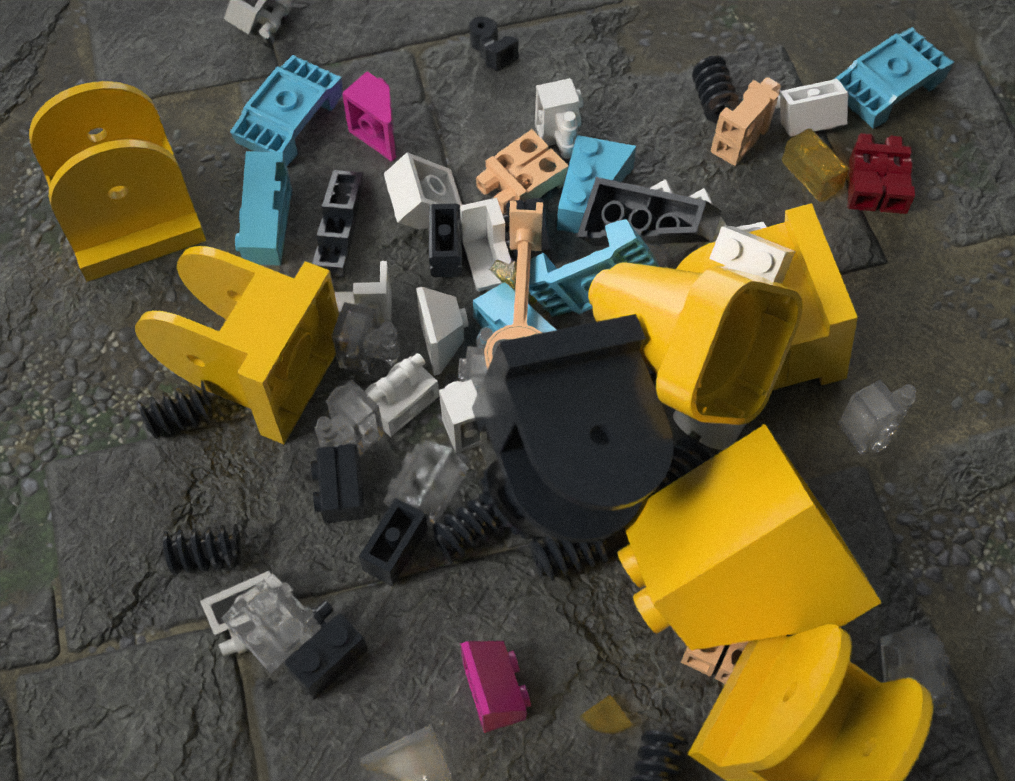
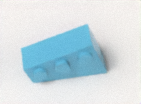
(590, 160)
(264, 208)
(496, 310)

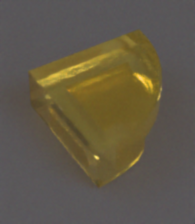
(606, 717)

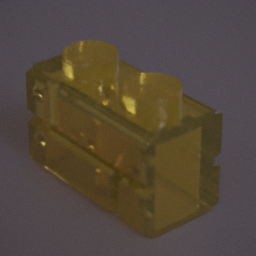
(815, 164)

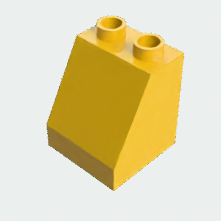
(741, 552)

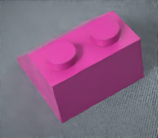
(370, 113)
(494, 684)

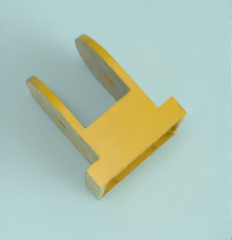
(113, 189)
(828, 317)
(270, 344)
(812, 715)

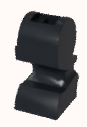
(495, 52)

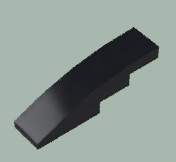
(338, 221)

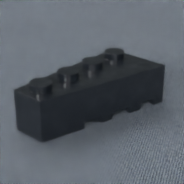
(654, 214)

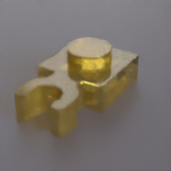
(507, 273)

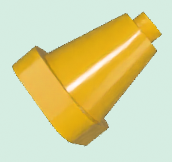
(707, 334)

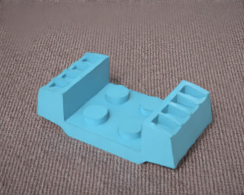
(891, 74)
(285, 106)
(568, 287)

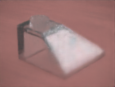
(409, 759)

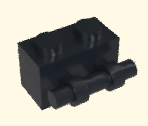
(326, 653)

